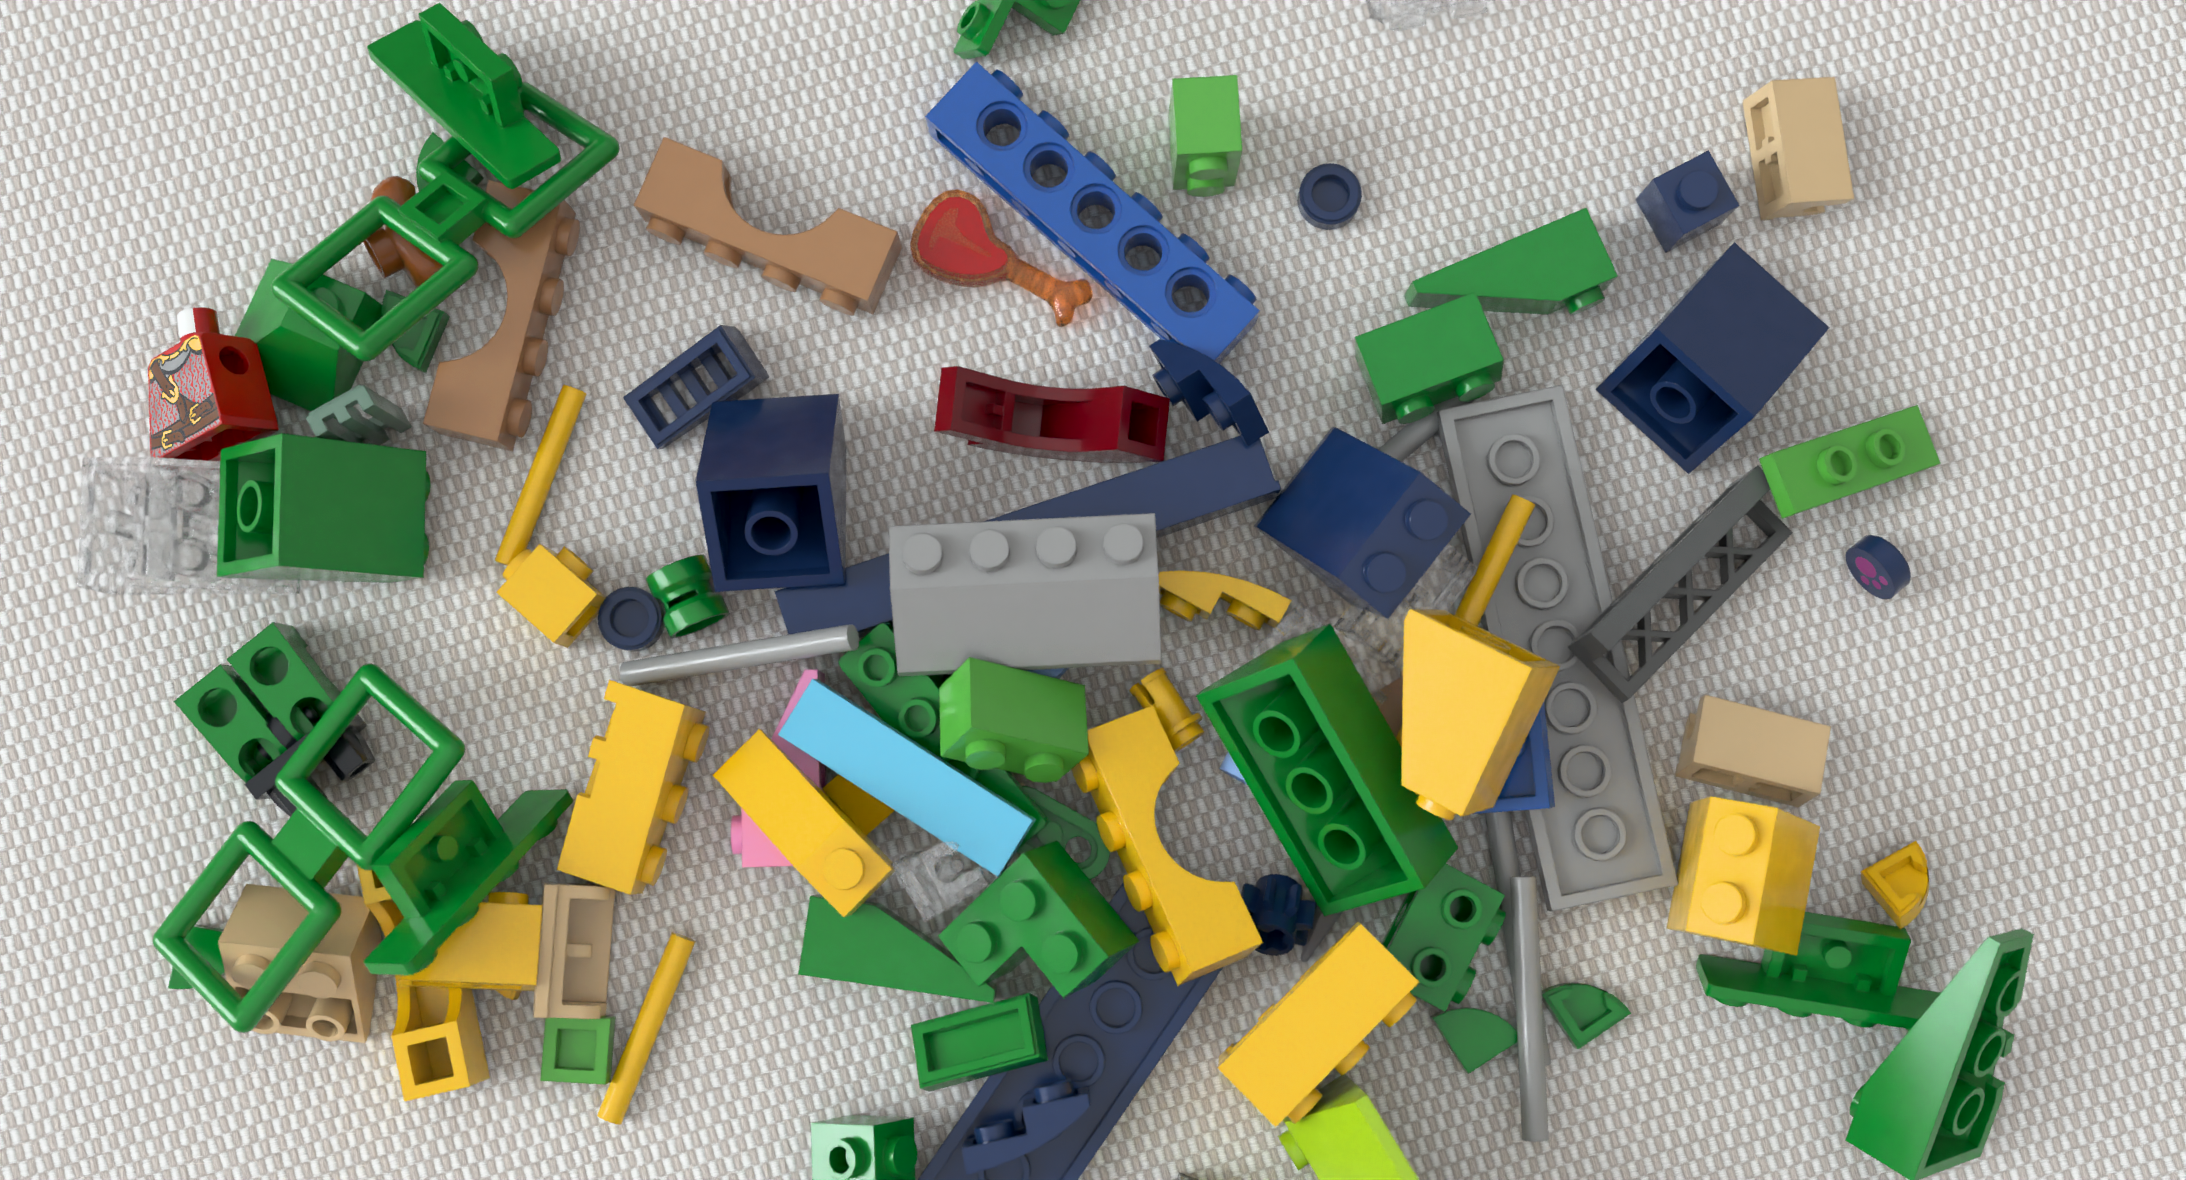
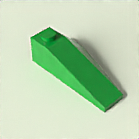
(1938, 1086)

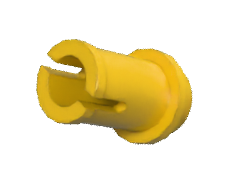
(1175, 716)

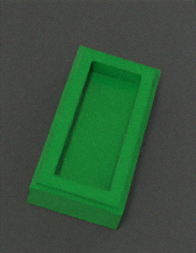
(979, 1042)

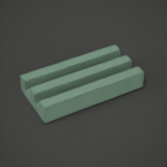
(351, 424)

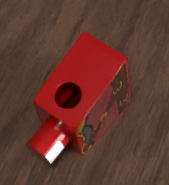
(207, 392)

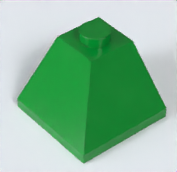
(296, 356)

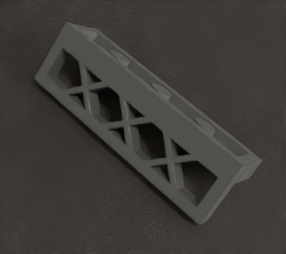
(1675, 567)

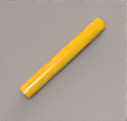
(541, 474)
(646, 1028)

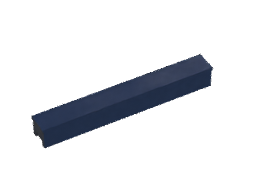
(1177, 490)

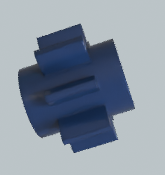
(1279, 913)

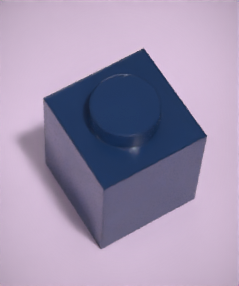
(1687, 201)

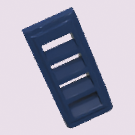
(722, 339)

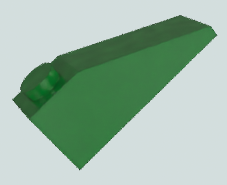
(1528, 274)
(881, 951)

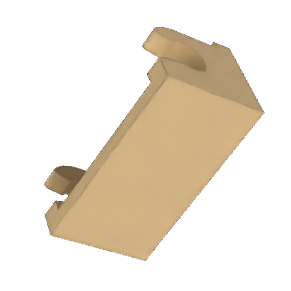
(1797, 147)
(1754, 751)
(574, 951)

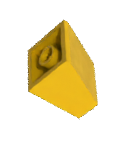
(1464, 710)
(1744, 874)

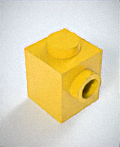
(552, 592)

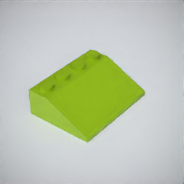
(1345, 1138)

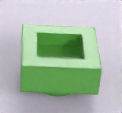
(578, 1050)

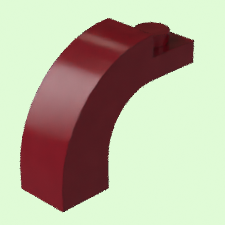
(1052, 422)

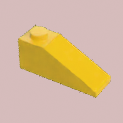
(804, 824)

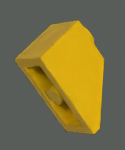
(489, 951)

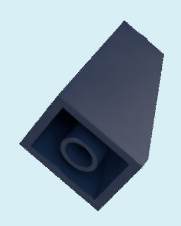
(1713, 359)
(774, 492)
(1362, 522)

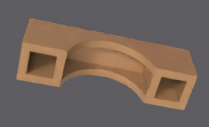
(840, 258)
(487, 391)

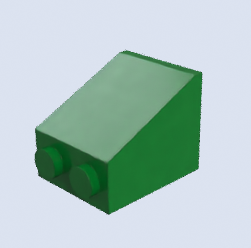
(322, 511)

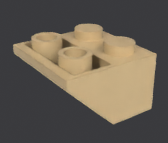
(331, 990)

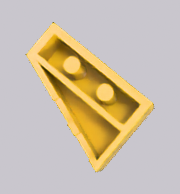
(633, 790)
(1319, 1026)

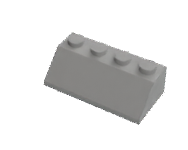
(1025, 593)

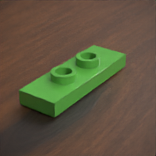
(1849, 461)

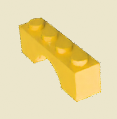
(1193, 919)
(435, 1028)

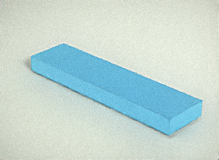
(907, 777)

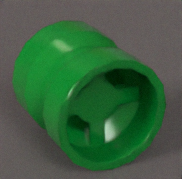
(687, 596)

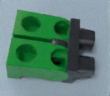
(267, 708)

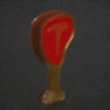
(961, 249)

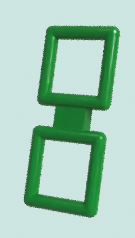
(436, 224)
(307, 847)

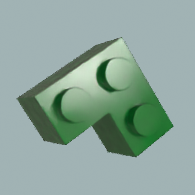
(1040, 911)

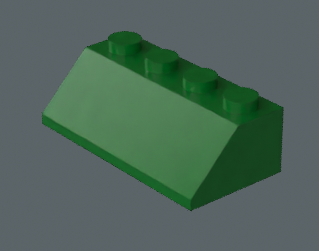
(1327, 772)

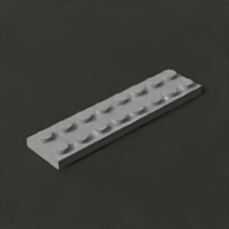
(1607, 816)

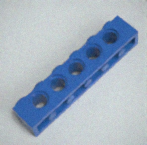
(987, 100)

